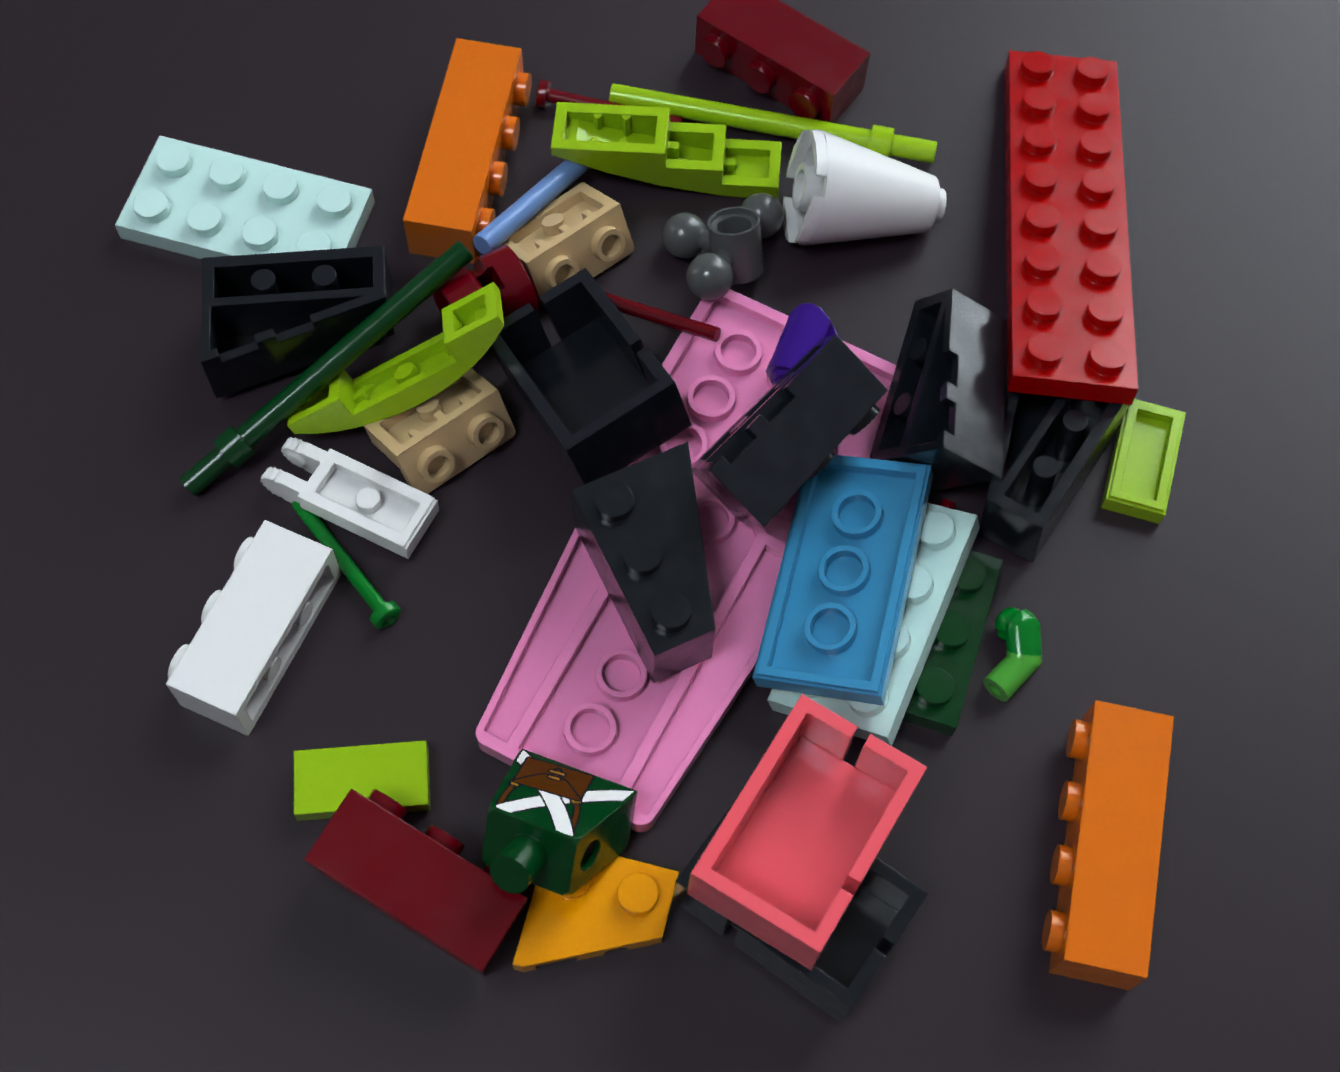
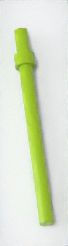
(879, 139)

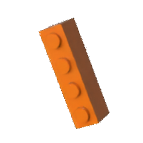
(467, 147)
(1110, 846)

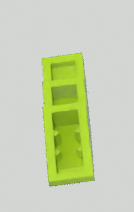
(651, 149)

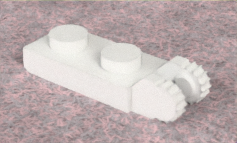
(354, 496)

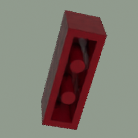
(783, 55)
(416, 878)

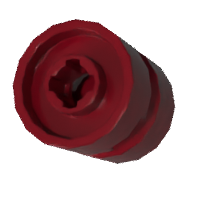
(496, 266)

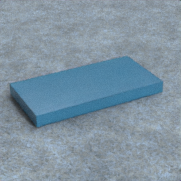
(845, 580)

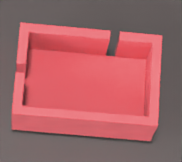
(804, 832)

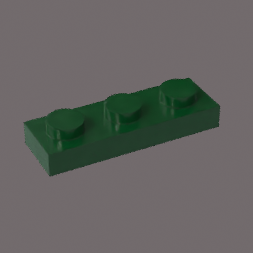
(950, 663)

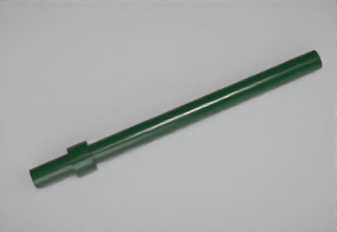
(236, 445)

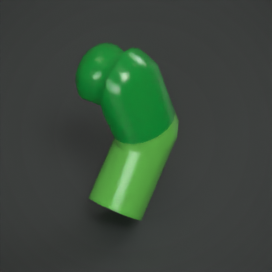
(1023, 652)

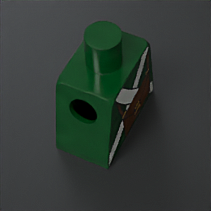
(554, 825)

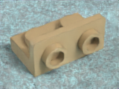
(570, 235)
(444, 432)

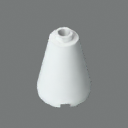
(855, 193)

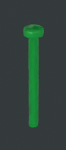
(384, 612)

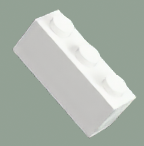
(253, 627)

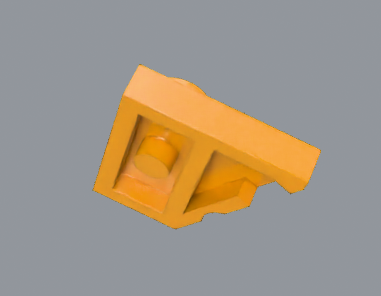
(614, 910)

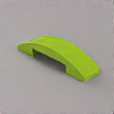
(411, 377)

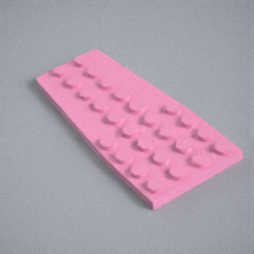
(576, 675)

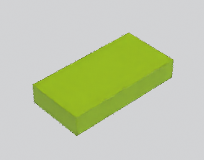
(1143, 461)
(328, 774)

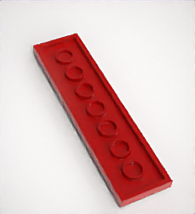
(1067, 231)

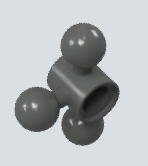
(731, 237)

